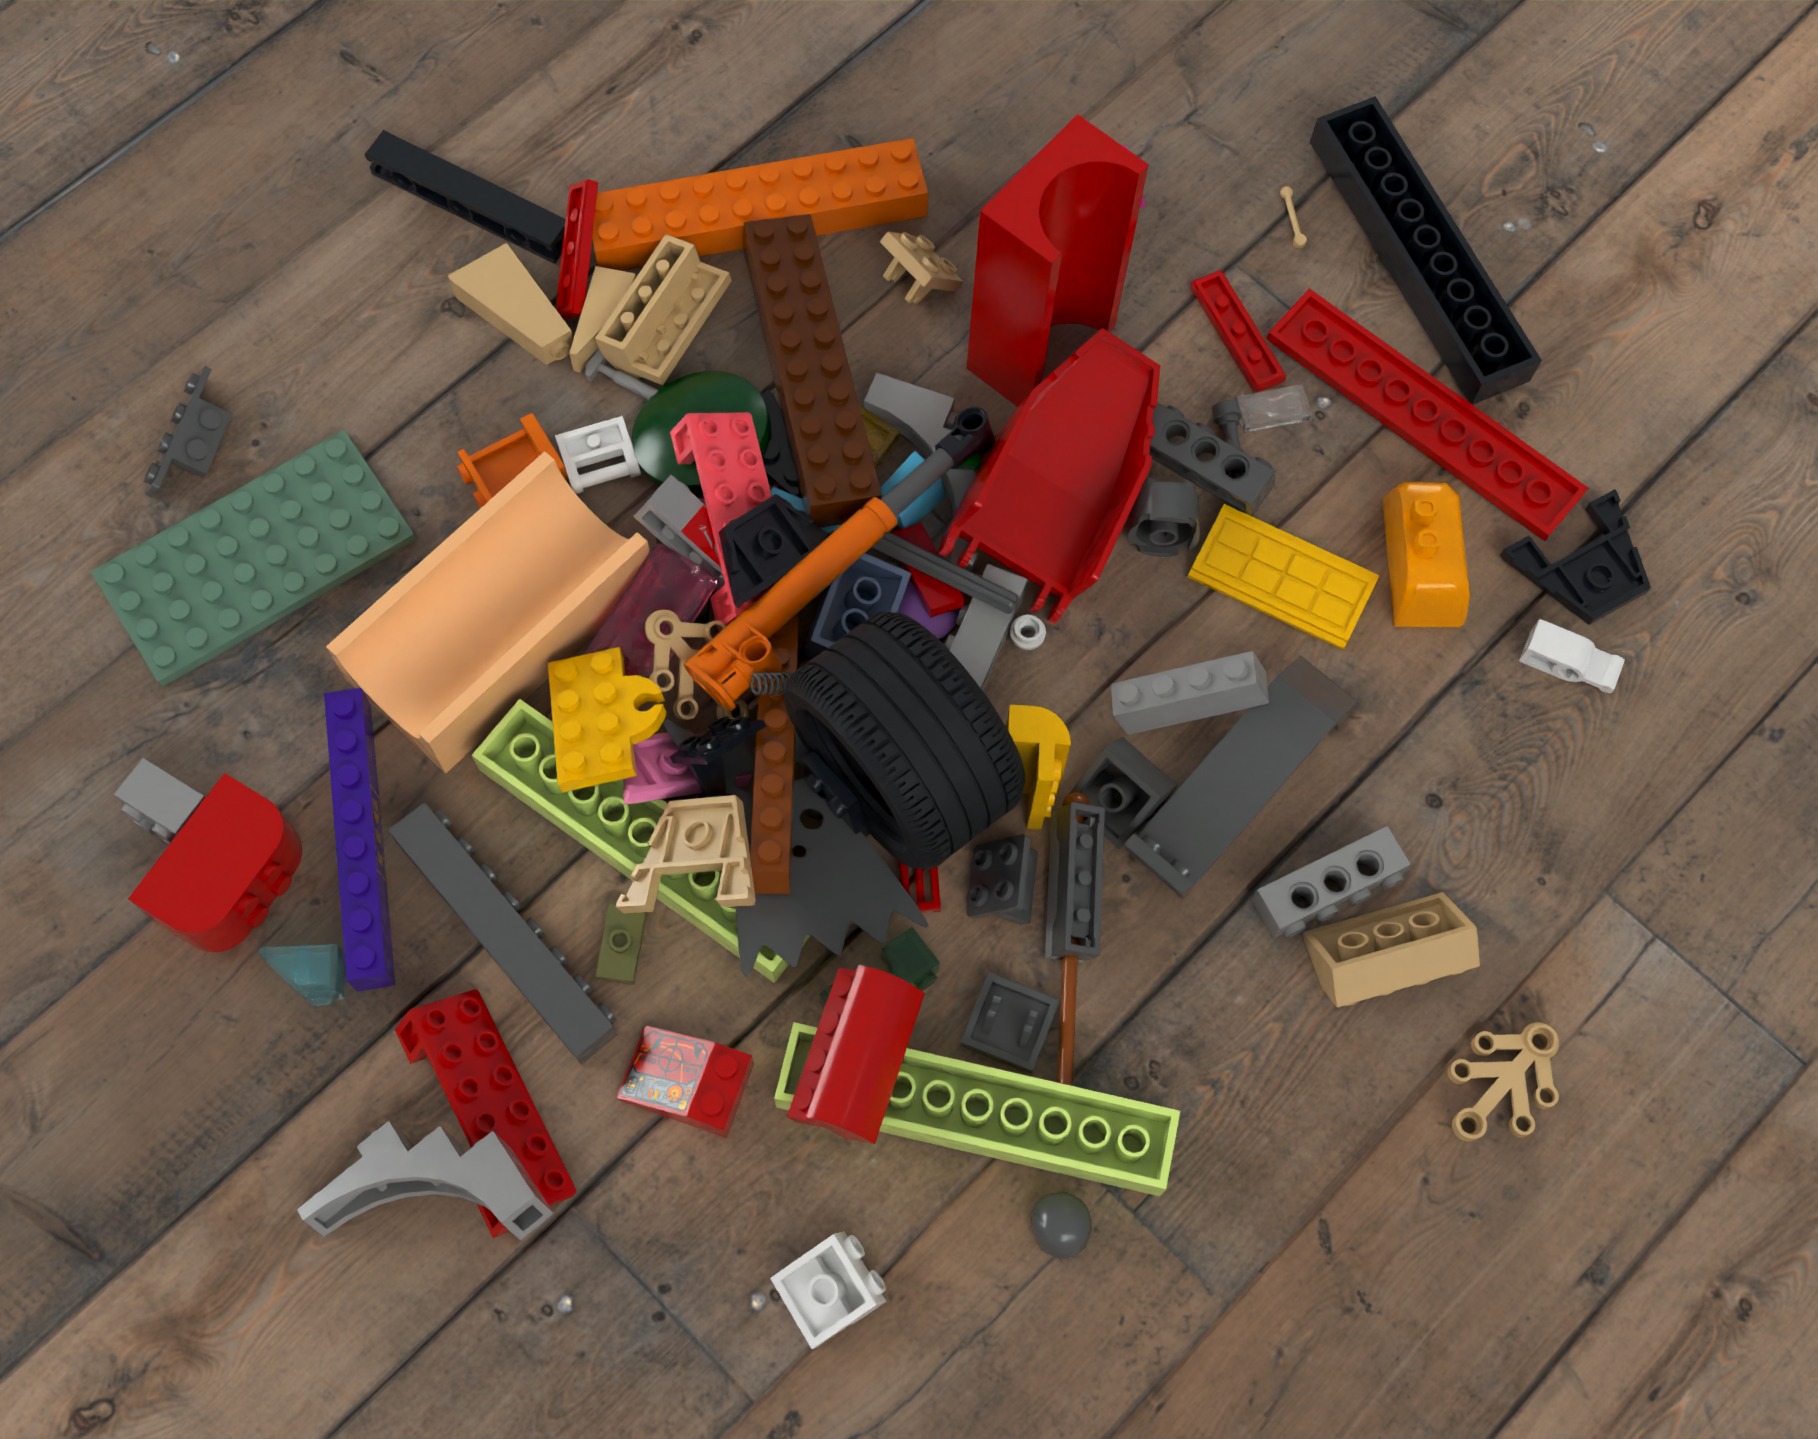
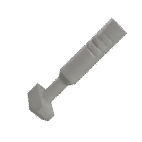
(597, 364)

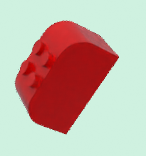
(221, 869)

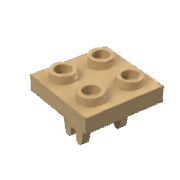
(920, 260)

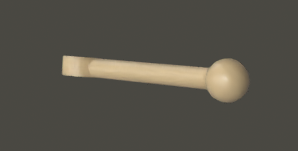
(1300, 239)

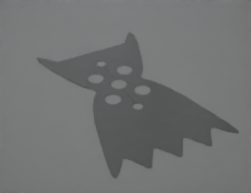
(830, 886)

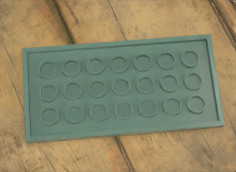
(252, 557)

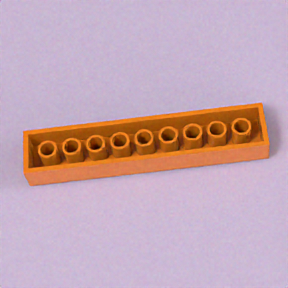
(709, 210)

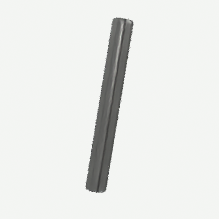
(948, 572)

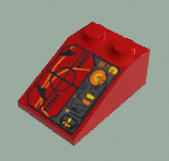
(687, 1079)

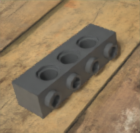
(1241, 493)

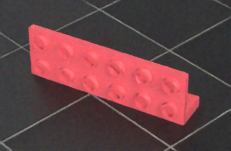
(730, 480)

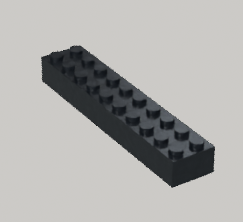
(1424, 251)

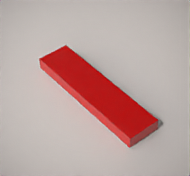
(576, 248)
(1238, 331)

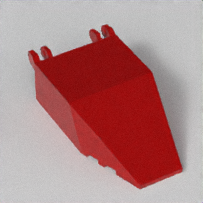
(1064, 472)

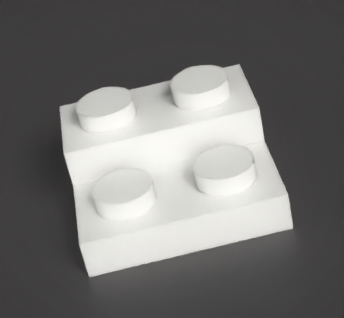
(829, 1288)

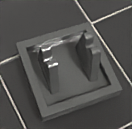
(1009, 1023)

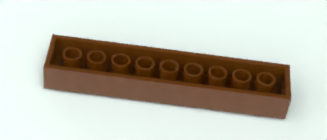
(810, 369)

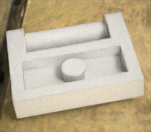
(594, 445)

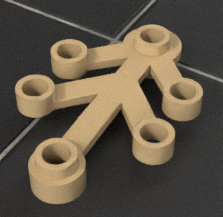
(674, 641)
(1510, 1077)

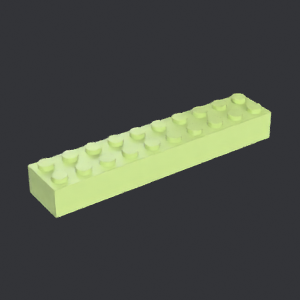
(523, 761)
(1016, 1118)

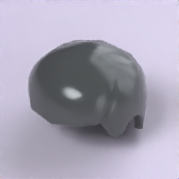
(1061, 1225)

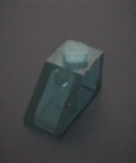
(311, 970)

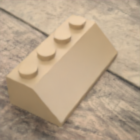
(1392, 949)

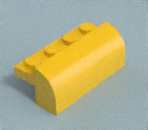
(1044, 749)

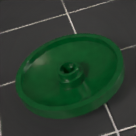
(691, 394)

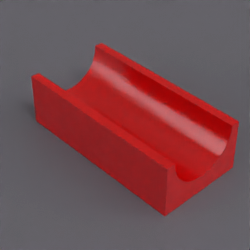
(1052, 254)

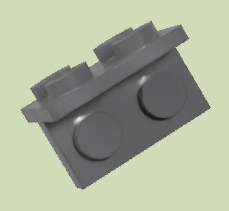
(1003, 879)

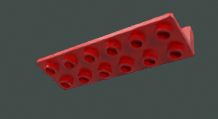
(484, 1088)

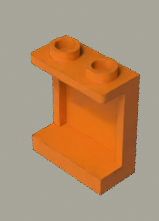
(502, 461)

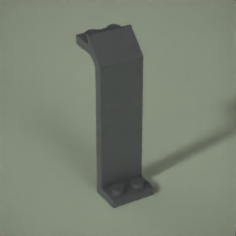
(1240, 776)

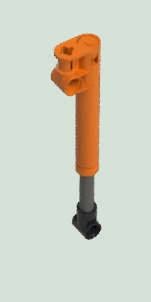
(743, 646)

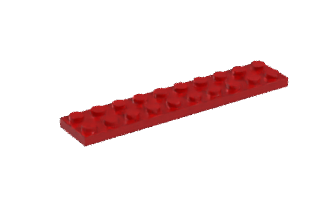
(1427, 414)

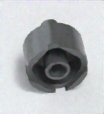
(1164, 518)

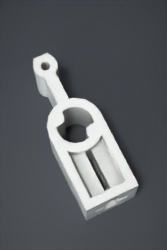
(1570, 657)

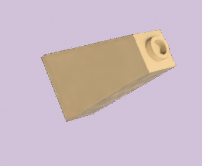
(512, 302)

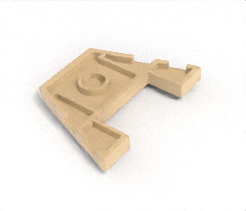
(692, 839)

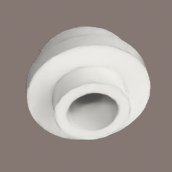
(1031, 623)

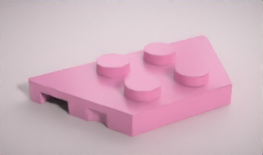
(658, 776)

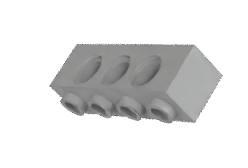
(1377, 851)

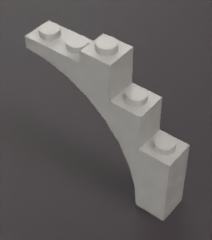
(923, 421)
(438, 1166)

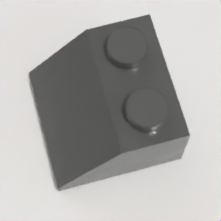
(1126, 787)

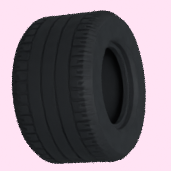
(907, 737)

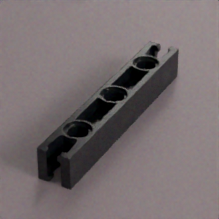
(467, 196)

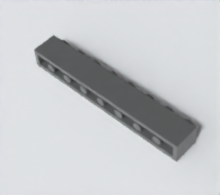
(504, 933)

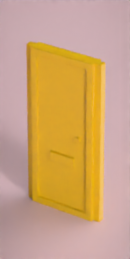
(1283, 576)

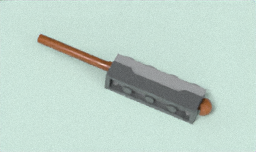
(1073, 906)

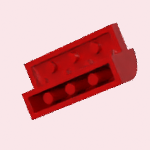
(857, 1053)

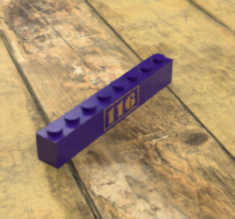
(359, 841)

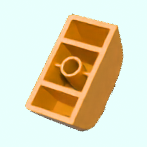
(1426, 555)

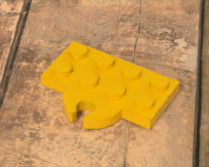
(599, 718)

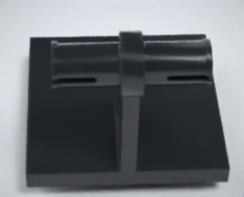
(706, 752)

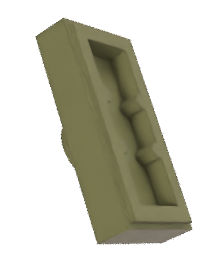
(620, 946)

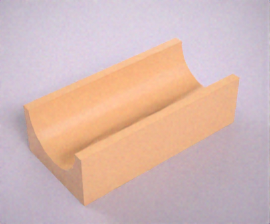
(488, 613)

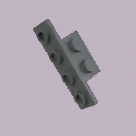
(194, 437)

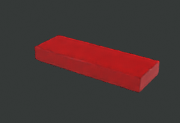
(934, 594)

